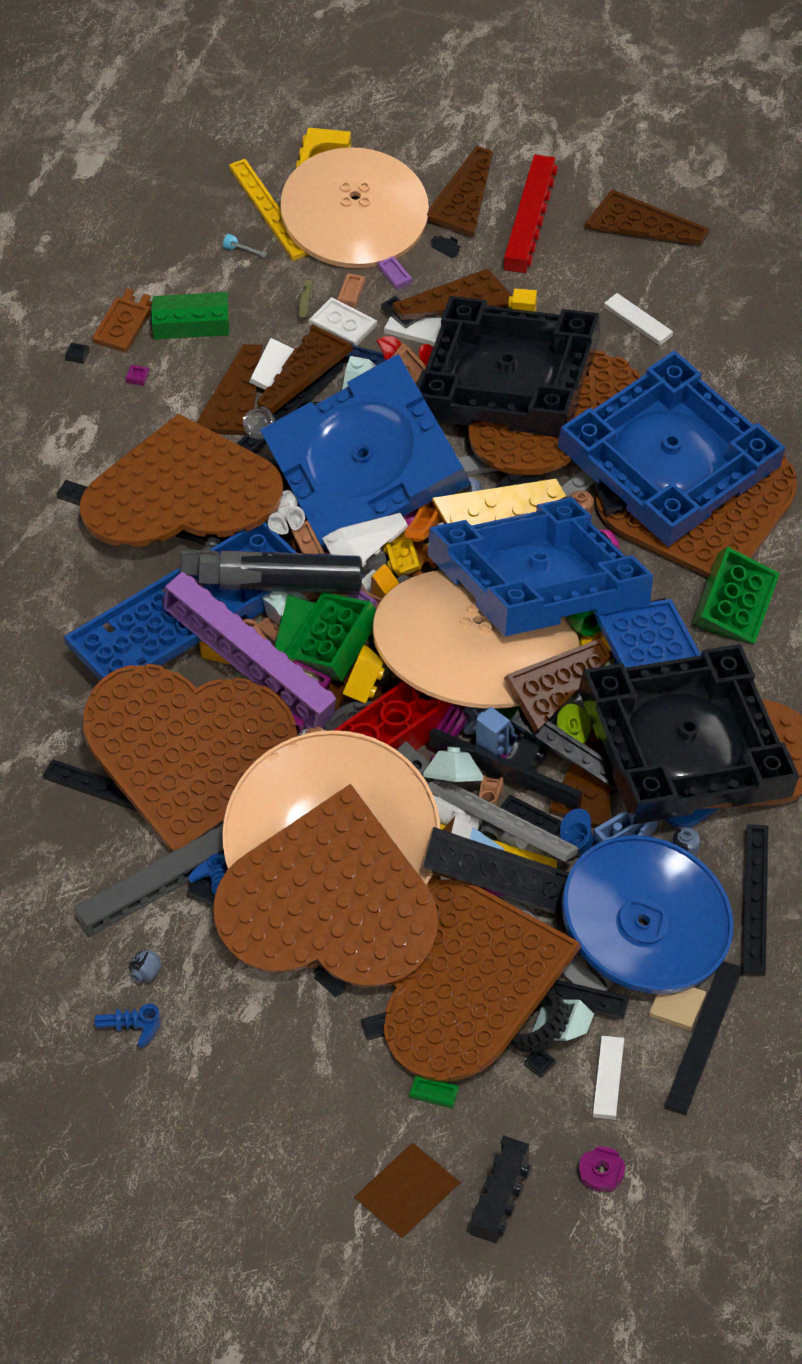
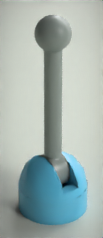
(231, 242)

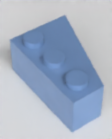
(495, 732)
(621, 826)

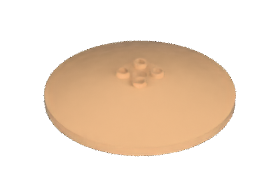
(349, 231)

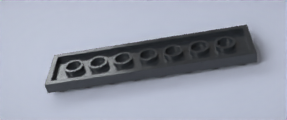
(495, 870)

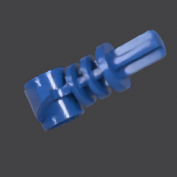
(213, 867)
(135, 1019)

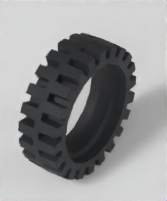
(549, 1030)

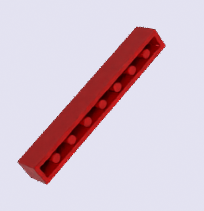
(530, 214)

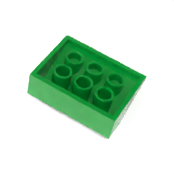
(190, 315)
(736, 596)
(333, 635)

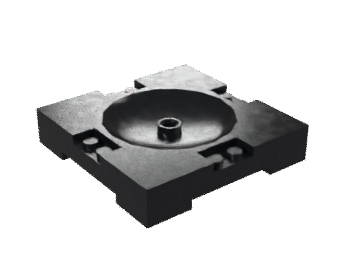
(509, 366)
(687, 734)

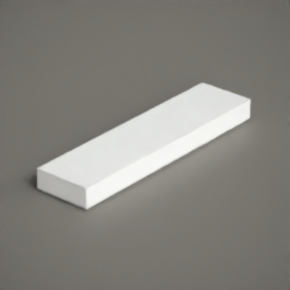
(638, 319)
(608, 1077)

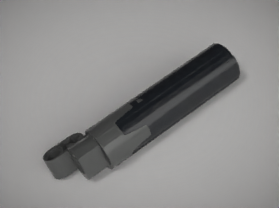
(275, 571)

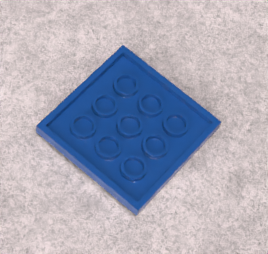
(647, 634)

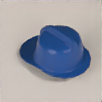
(577, 830)

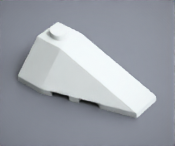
(365, 537)

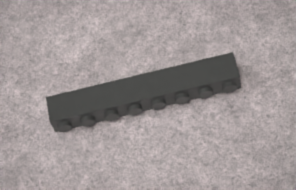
(147, 884)

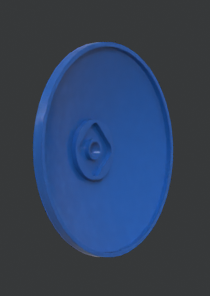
(668, 889)

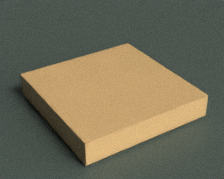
(679, 1007)

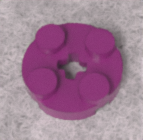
(604, 1181)

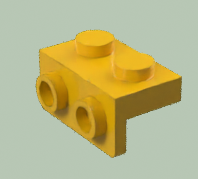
(402, 555)

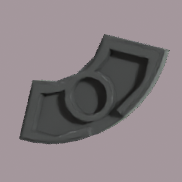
(345, 713)

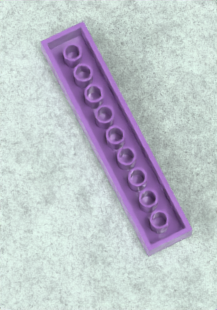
(247, 650)

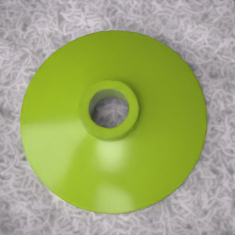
(574, 722)

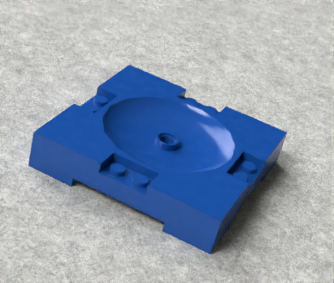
(671, 448)
(365, 452)
(539, 567)

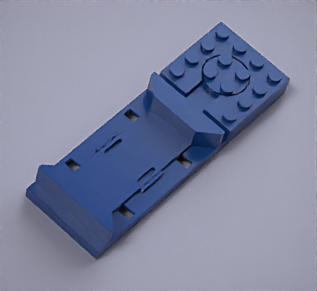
(152, 634)

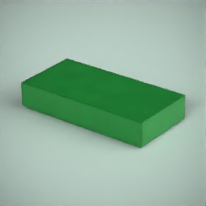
(434, 1092)

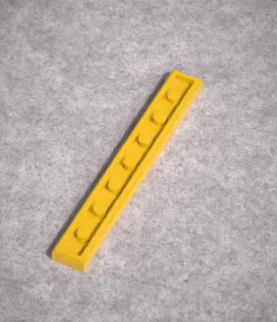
(265, 205)

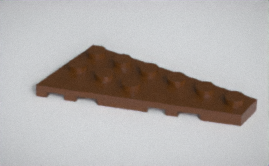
(595, 795)

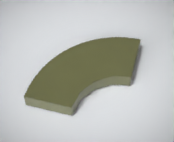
(306, 297)

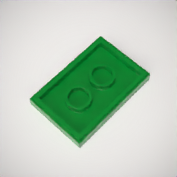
(292, 618)

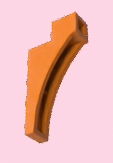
(425, 518)

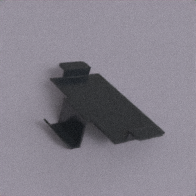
(445, 245)
(329, 982)

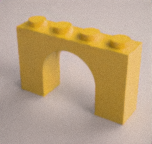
(322, 140)

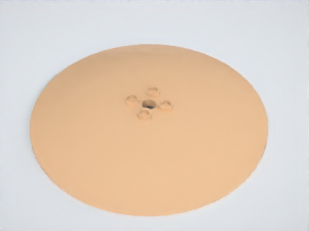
(433, 644)
(315, 767)

